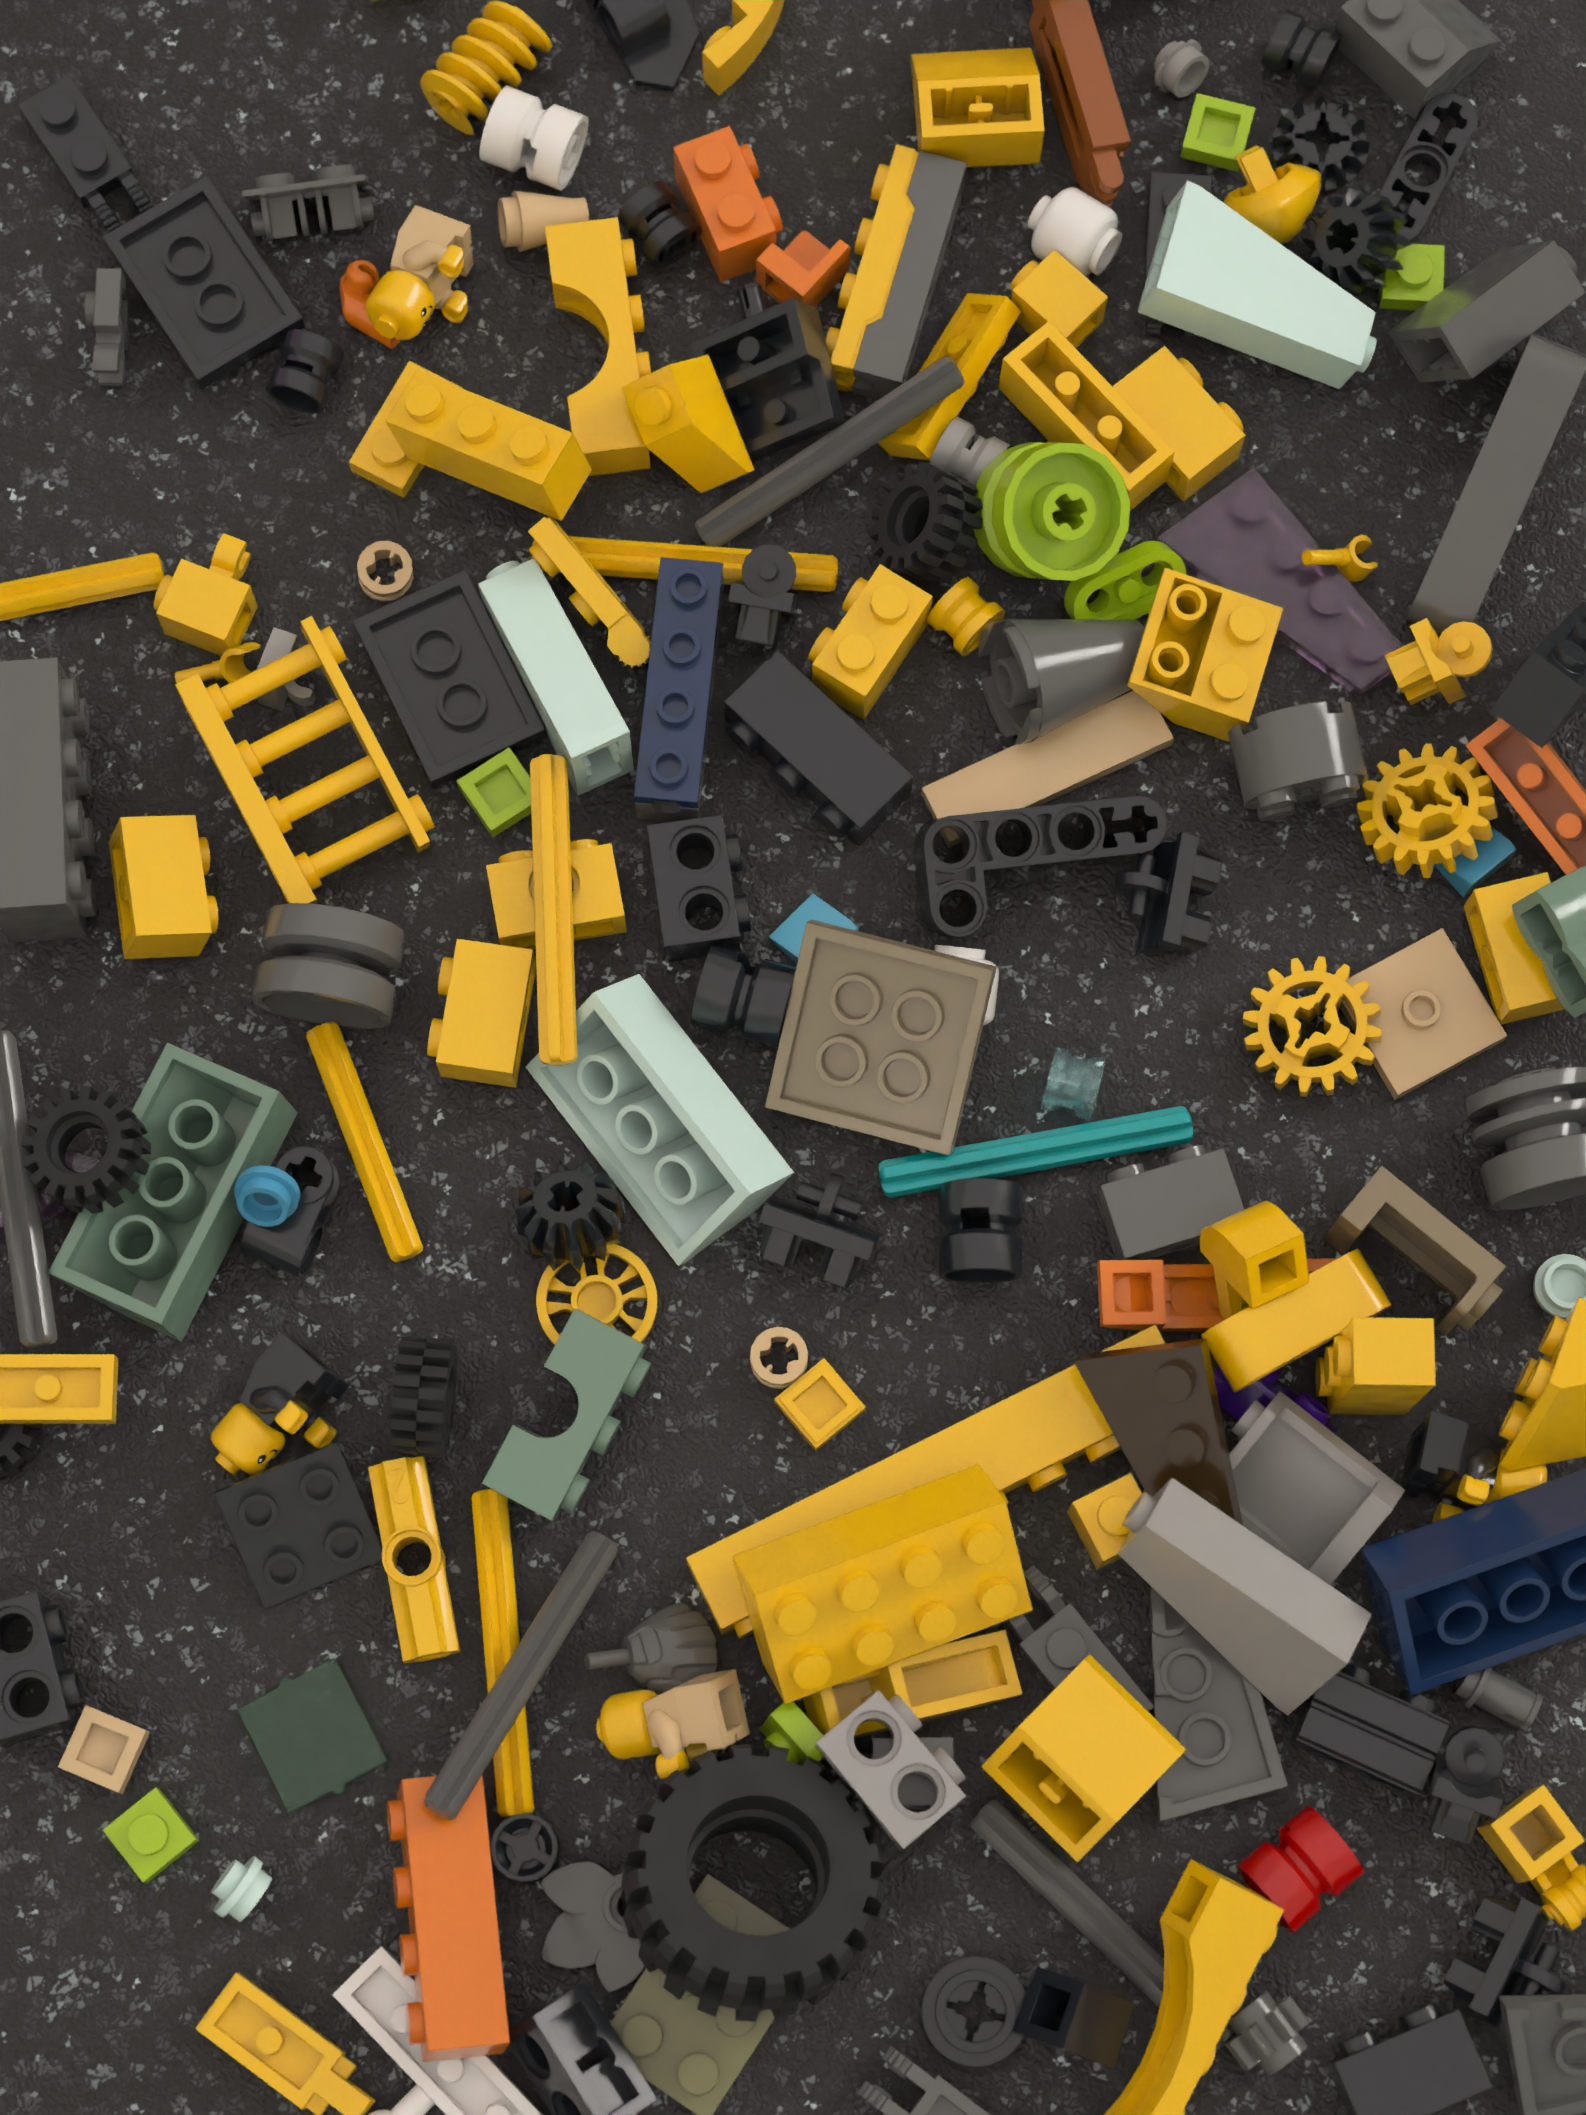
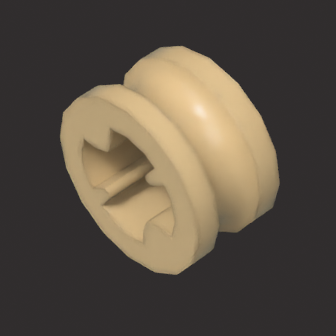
(367, 565)
(762, 1347)

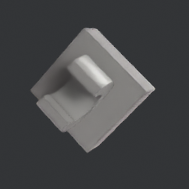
(279, 645)

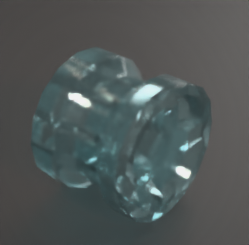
(1073, 1083)

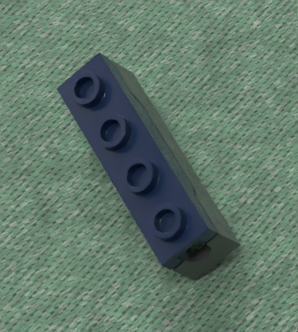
(679, 690)

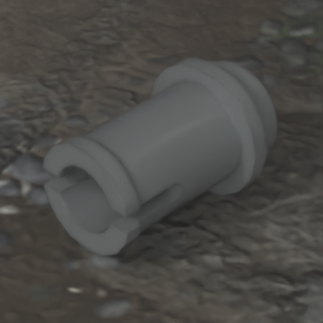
(1499, 1697)

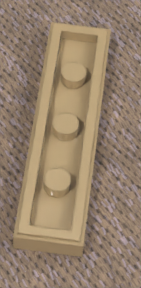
(1052, 764)

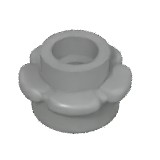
(1180, 67)

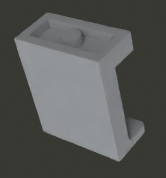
(1306, 1487)

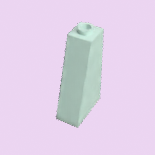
(1252, 294)
(557, 675)

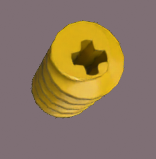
(480, 62)

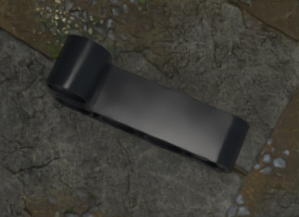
(1039, 846)

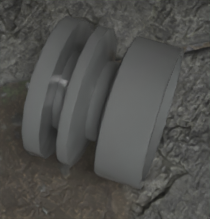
(1540, 1126)

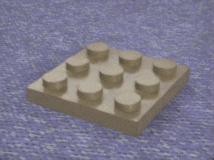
(880, 1037)

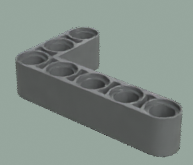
(1499, 484)

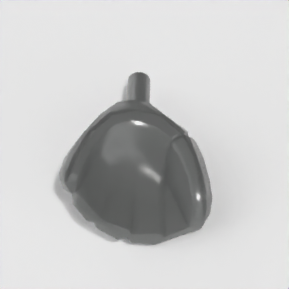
(663, 1649)

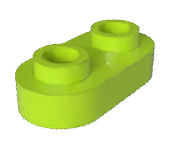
(1122, 589)

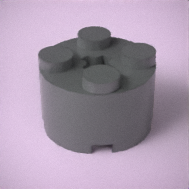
(1299, 758)

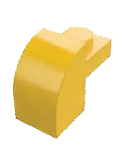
(1254, 1257)

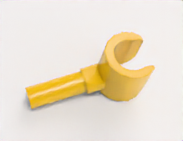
(1344, 559)
(228, 667)

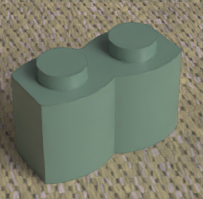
(1555, 930)

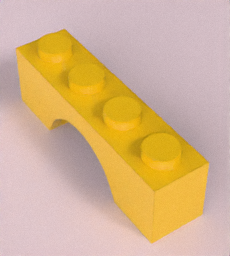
(590, 280)

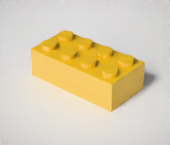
(883, 1583)

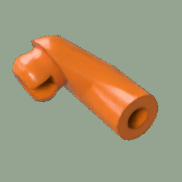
(354, 291)

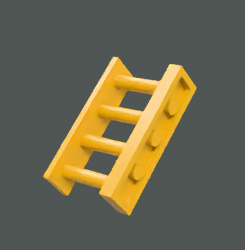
(243, 762)

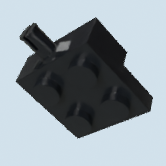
(774, 373)

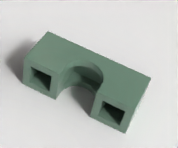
(547, 1470)

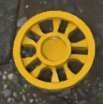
(600, 1295)

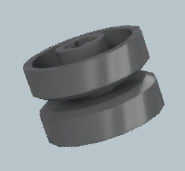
(328, 966)

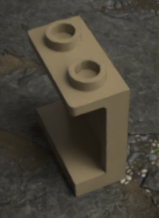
(1426, 1241)

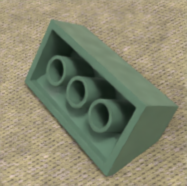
(172, 1234)

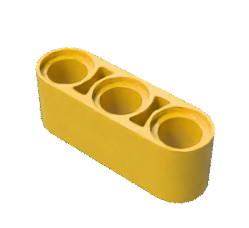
(1296, 1323)

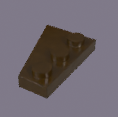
(1166, 1416)

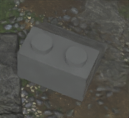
(1413, 46)

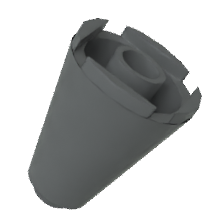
(1054, 670)

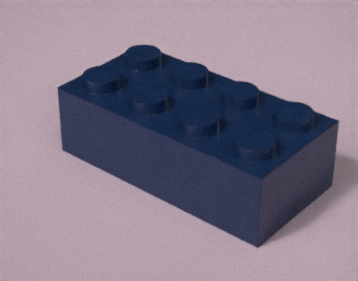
(1482, 1584)

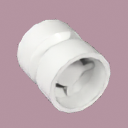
(535, 138)

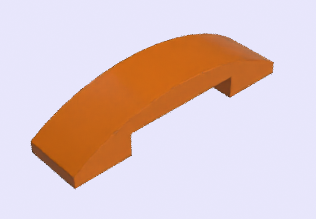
(1168, 1295)

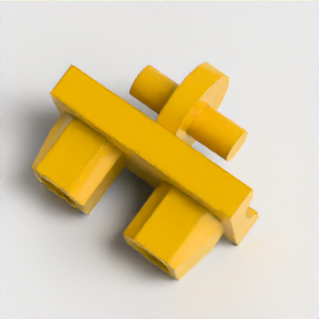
(1436, 661)

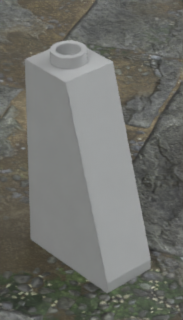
(1242, 1594)

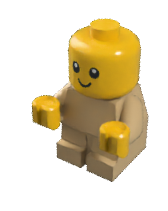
(424, 264)
(694, 1715)

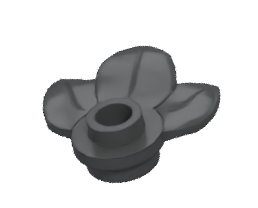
(591, 1925)

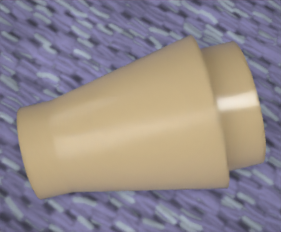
(526, 214)

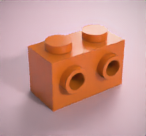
(724, 200)

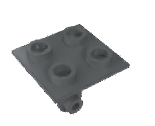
(280, 190)

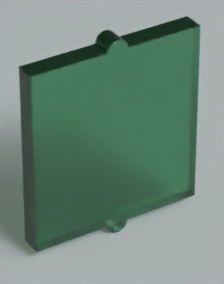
(312, 1735)

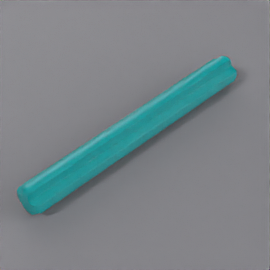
(1037, 1151)

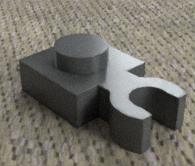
(108, 312)

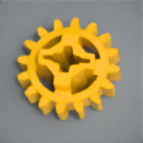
(1425, 807)
(1288, 1010)

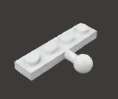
(460, 2086)

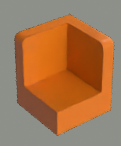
(803, 269)

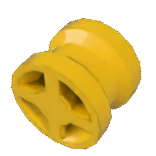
(964, 615)

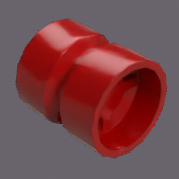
(1301, 1868)

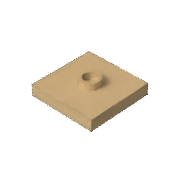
(1428, 1014)

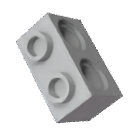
(878, 1779)

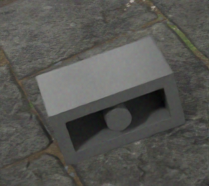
(1167, 1206)

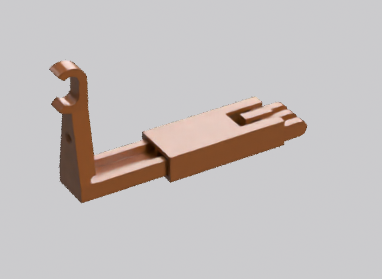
(1081, 94)

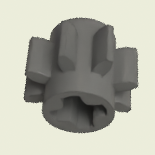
(1267, 2033)

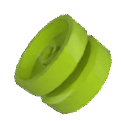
(1051, 510)

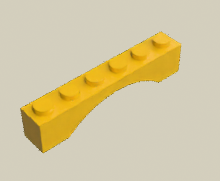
(1211, 1947)

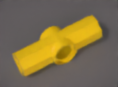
(421, 1601)

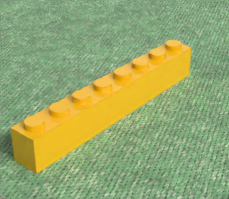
(1013, 1441)

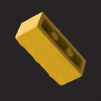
(1079, 406)
(489, 445)
(1378, 1366)

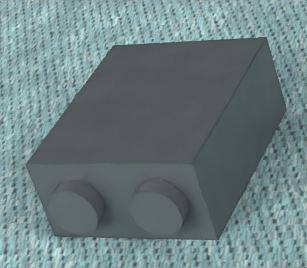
(1487, 311)

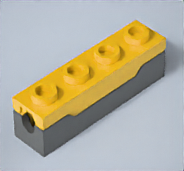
(896, 272)

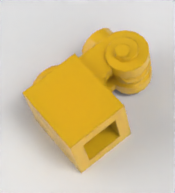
(1536, 1846)

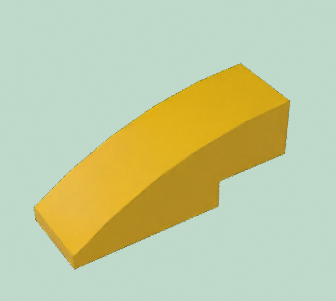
(931, 1683)

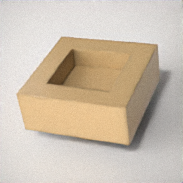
(104, 1749)

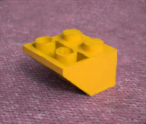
(979, 106)
(1203, 653)
(1552, 1415)
(1083, 1758)

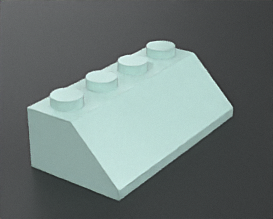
(661, 1120)

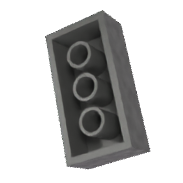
(41, 804)

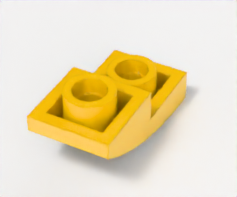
(734, 49)

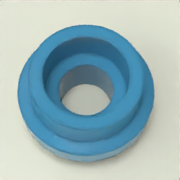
(266, 1195)

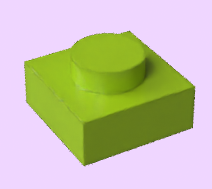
(1217, 132)
(1418, 281)
(498, 792)
(792, 1730)
(151, 1835)

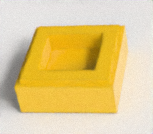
(819, 1404)

